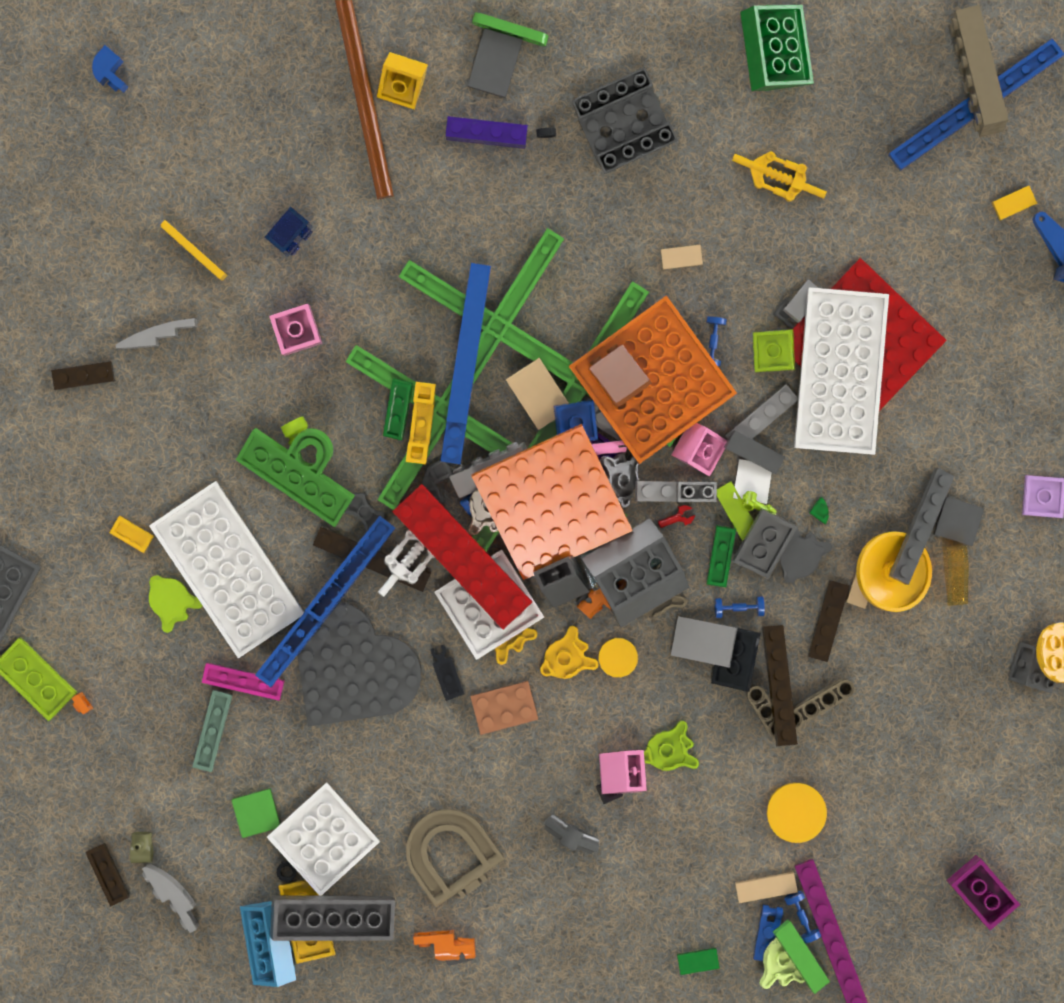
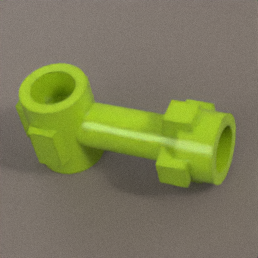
(750, 503)

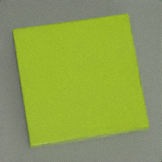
(774, 351)

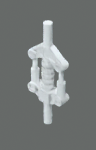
(400, 571)

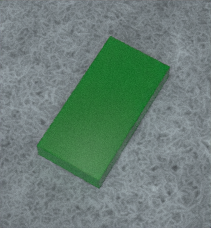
(698, 961)

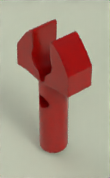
(677, 517)

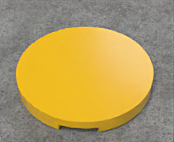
(1051, 652)
(796, 812)

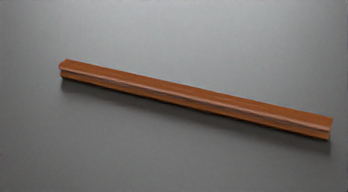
(364, 99)

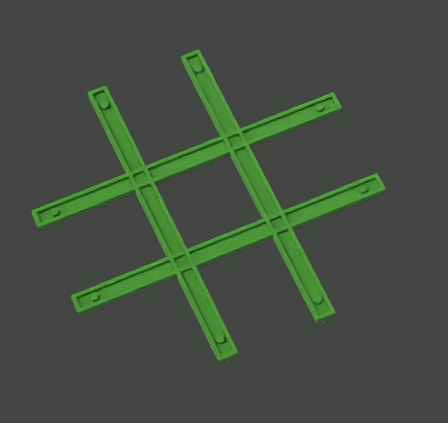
(495, 328)

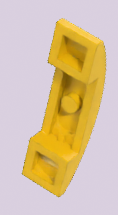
(421, 423)

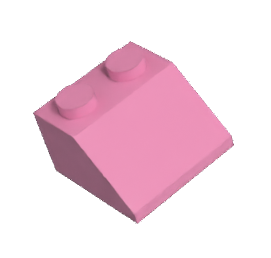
(700, 448)

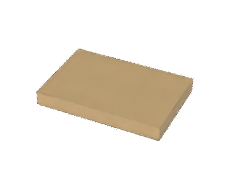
(537, 392)

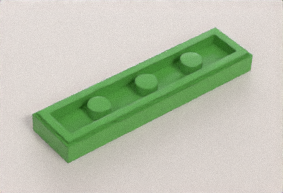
(801, 956)

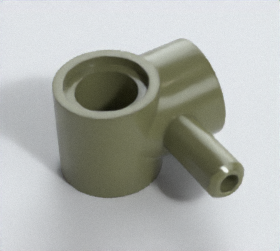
(141, 847)

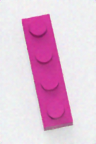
(241, 681)

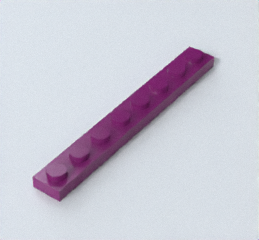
(830, 932)

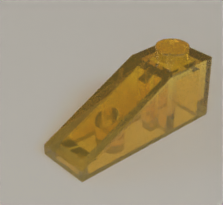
(956, 574)

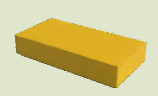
(1014, 203)
(131, 534)

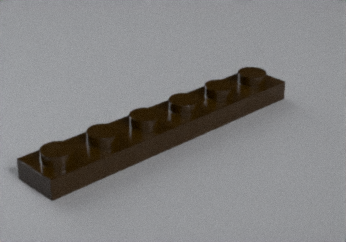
(343, 546)
(779, 686)

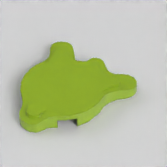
(170, 600)
(669, 749)

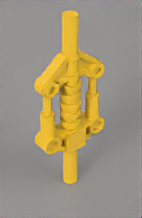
(759, 167)

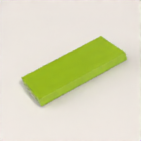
(35, 679)

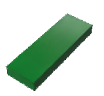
(397, 409)
(721, 556)

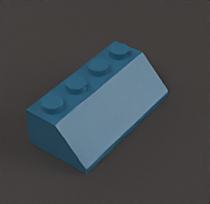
(268, 959)

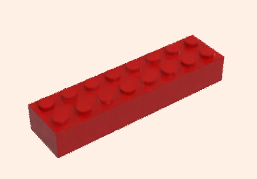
(462, 556)

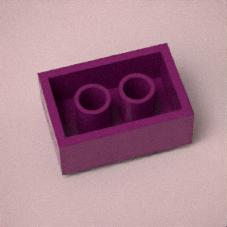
(983, 892)

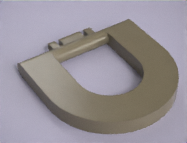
(474, 835)

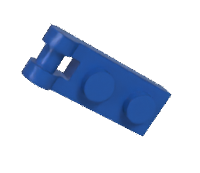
(765, 930)

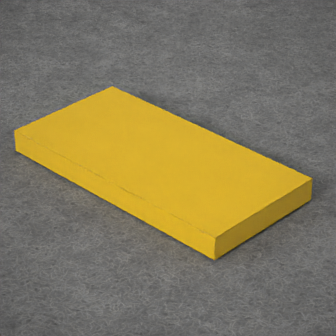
(306, 950)

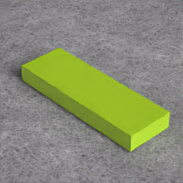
(738, 516)

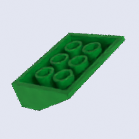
(776, 47)

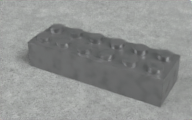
(332, 918)

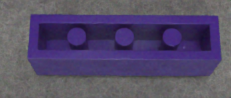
(486, 132)

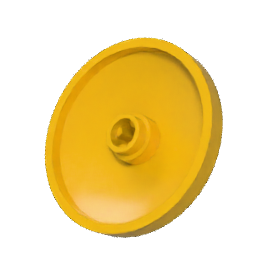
(874, 570)

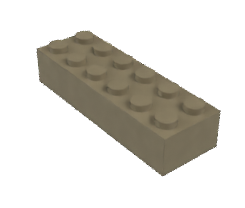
(979, 71)

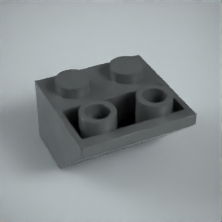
(562, 581)

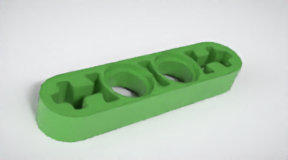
(511, 29)

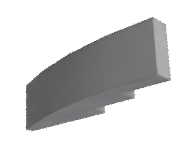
(151, 336)

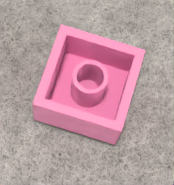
(295, 329)

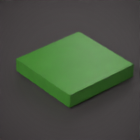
(256, 813)

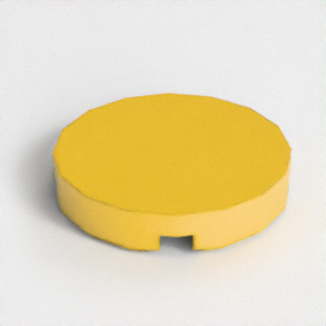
(618, 657)

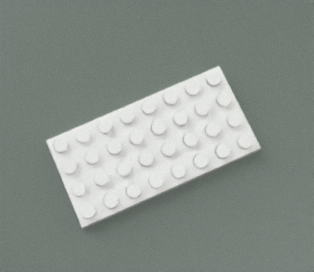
(841, 371)
(227, 569)

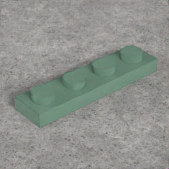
(212, 730)

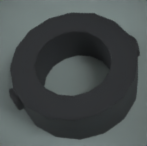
(546, 132)
(283, 878)

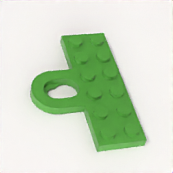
(294, 476)

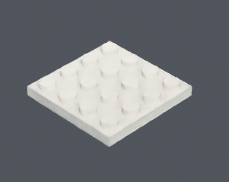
(474, 623)
(323, 839)

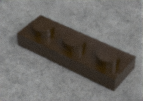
(83, 375)
(107, 874)

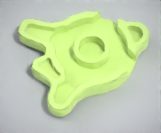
(778, 966)

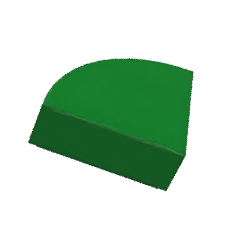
(820, 511)

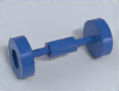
(714, 337)
(739, 607)
(810, 935)

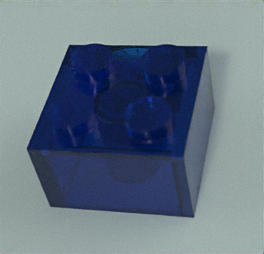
(289, 232)

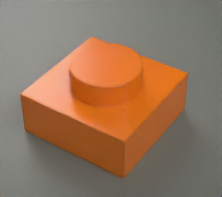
(81, 703)

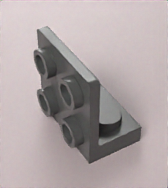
(1027, 670)

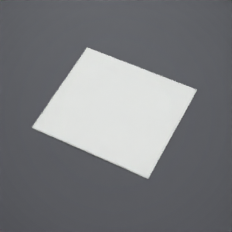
(752, 478)

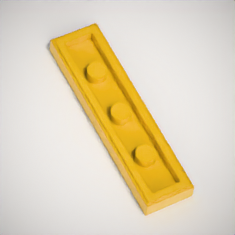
(193, 250)

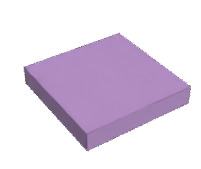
(1043, 496)

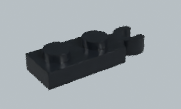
(447, 675)

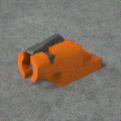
(594, 600)
(446, 946)

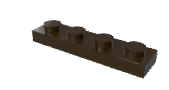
(828, 621)

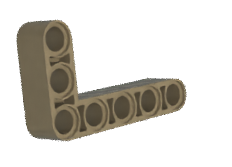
(799, 709)

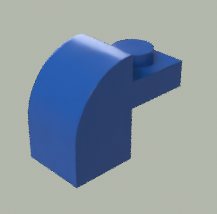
(105, 66)

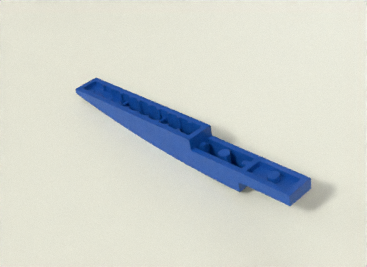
(465, 363)
(325, 601)

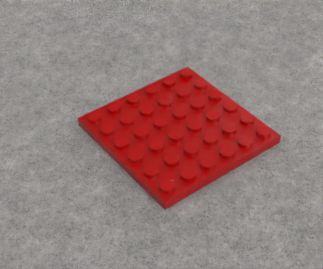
(908, 336)

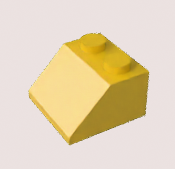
(401, 80)

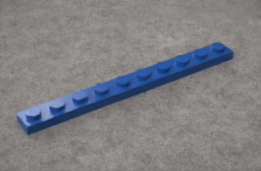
(960, 115)

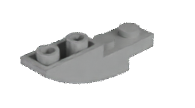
(675, 491)
(169, 888)

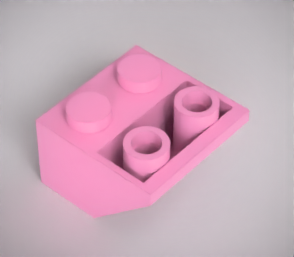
(622, 772)

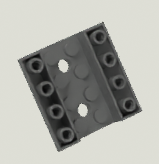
(616, 108)
(630, 559)

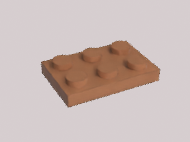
(504, 707)

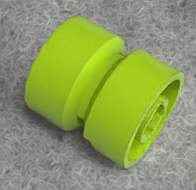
(293, 428)

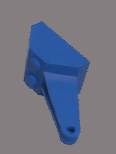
(1054, 239)

